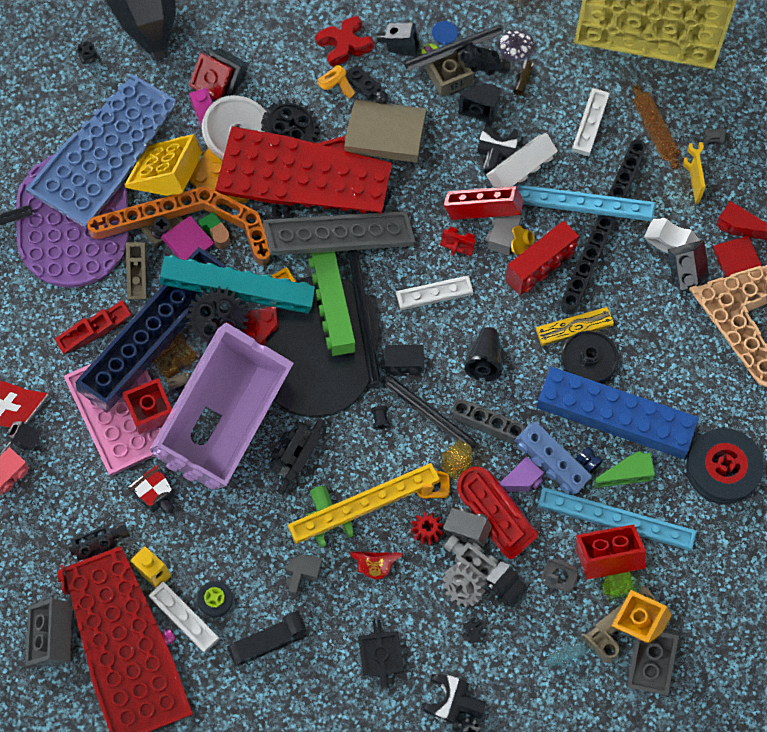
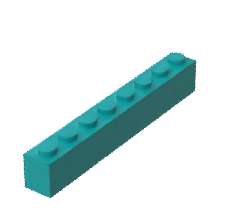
(250, 286)

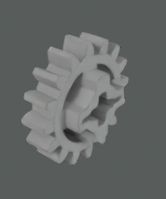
(463, 585)

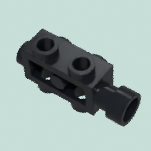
(484, 60)
(97, 543)

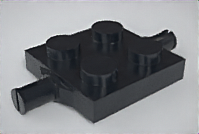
(380, 654)

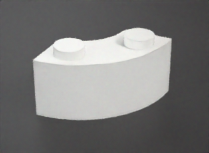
(666, 235)

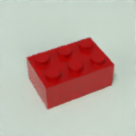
(610, 551)

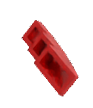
(94, 327)

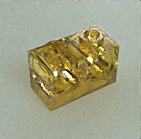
(457, 459)

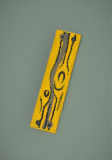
(567, 327)

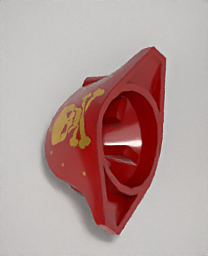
(375, 564)

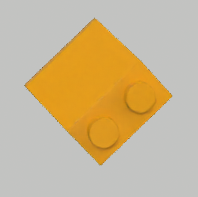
(642, 617)

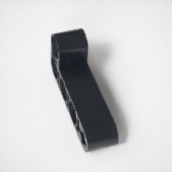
(268, 640)

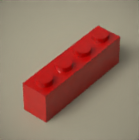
(483, 203)

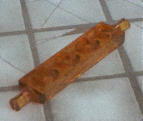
(655, 127)

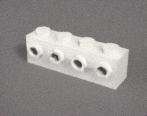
(523, 162)

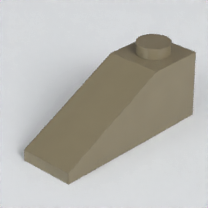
(137, 269)

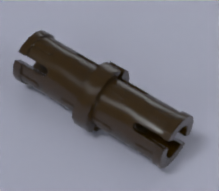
(523, 77)

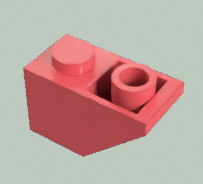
(11, 469)

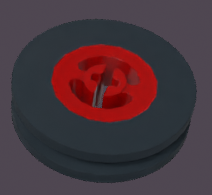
(740, 454)

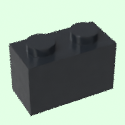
(404, 359)

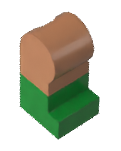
(216, 229)

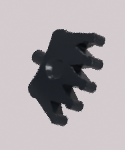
(473, 632)

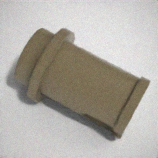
(178, 380)

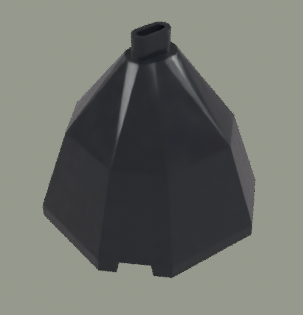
(146, 22)

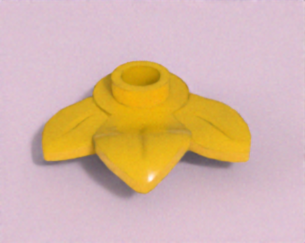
(522, 240)

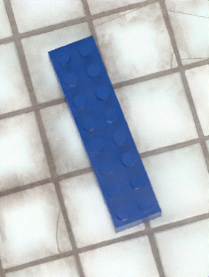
(617, 412)

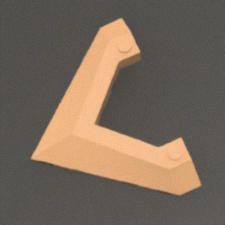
(728, 306)

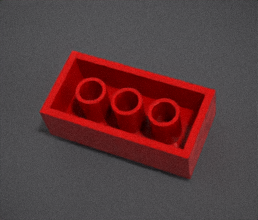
(542, 258)

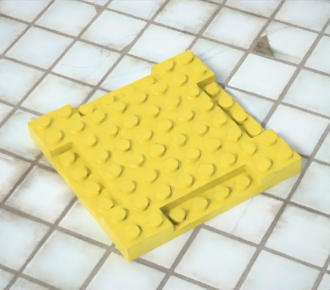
(658, 29)

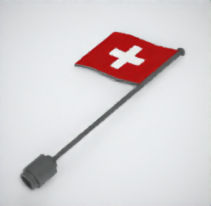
(19, 405)

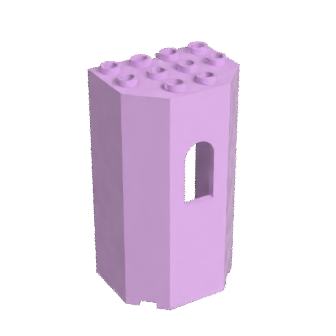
(234, 381)

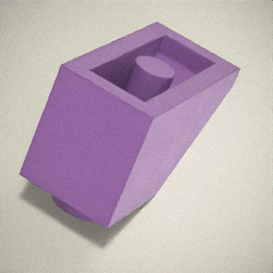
(523, 477)

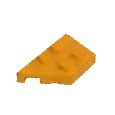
(207, 174)

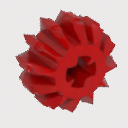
(433, 524)

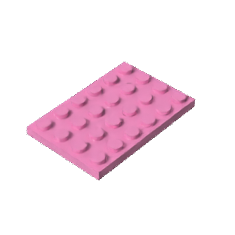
(114, 431)

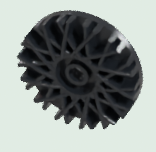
(592, 344)

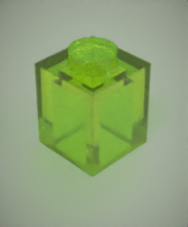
(617, 586)

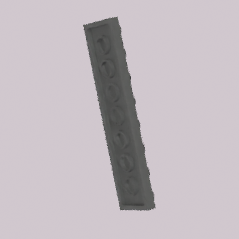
(338, 233)

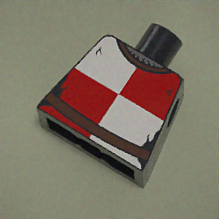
(153, 490)

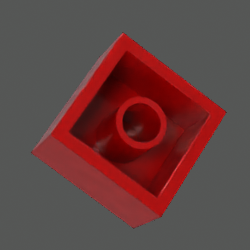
(148, 405)

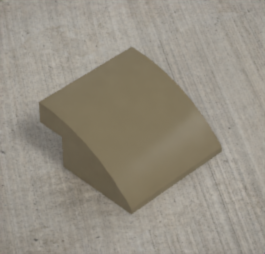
(385, 130)

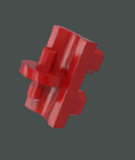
(458, 242)

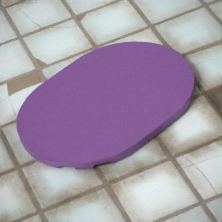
(62, 249)

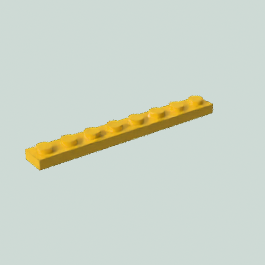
(362, 503)

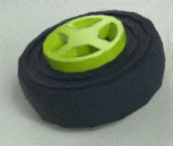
(211, 592)

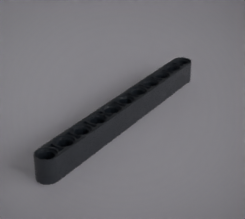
(602, 233)

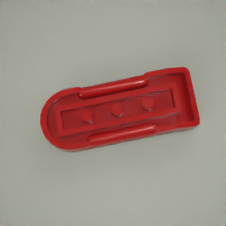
(486, 496)

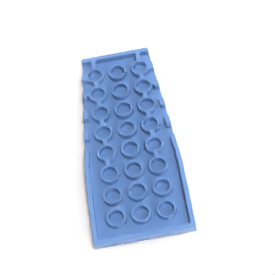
(103, 153)

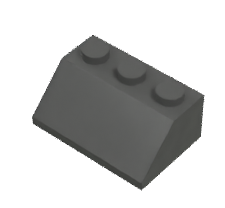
(49, 633)

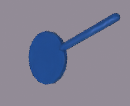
(444, 32)

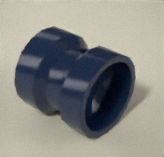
(589, 460)

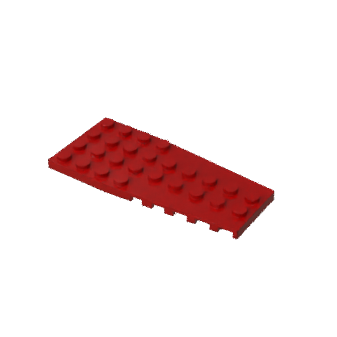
(300, 172)
(124, 646)

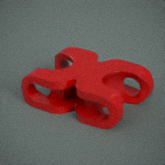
(344, 41)

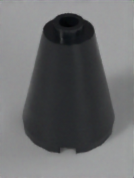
(485, 356)

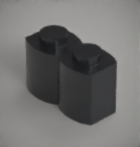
(506, 585)

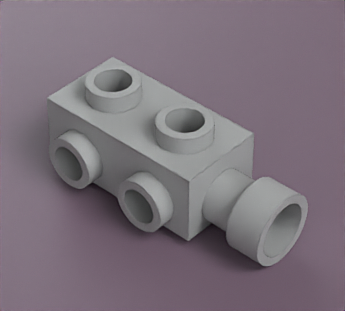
(479, 560)

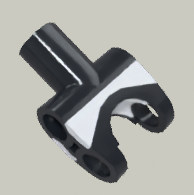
(495, 147)
(455, 700)

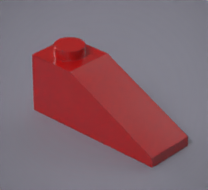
(741, 223)

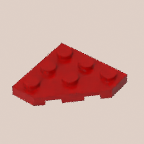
(260, 323)

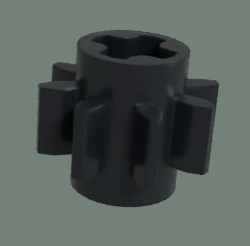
(467, 725)

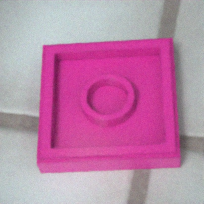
(186, 238)

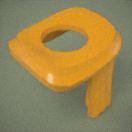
(335, 76)
(443, 492)

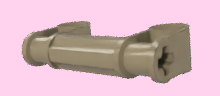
(600, 636)

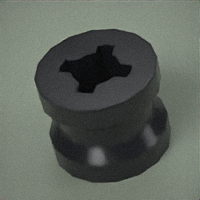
(88, 48)

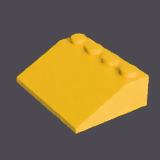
(166, 166)

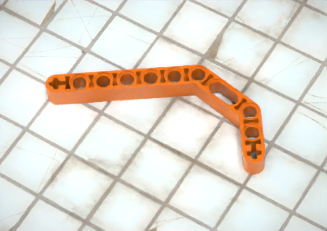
(180, 209)

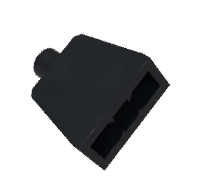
(400, 39)

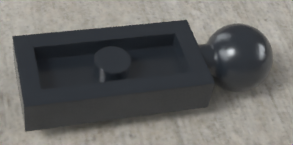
(366, 85)

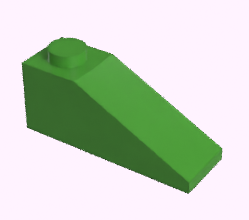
(631, 470)

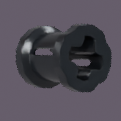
(157, 223)
(380, 417)

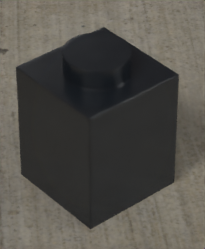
(23, 435)

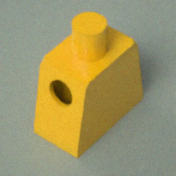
(149, 566)

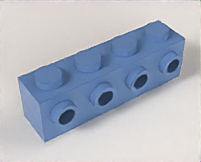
(552, 458)

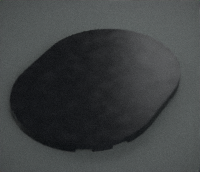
(317, 380)

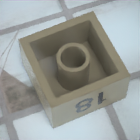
(449, 74)

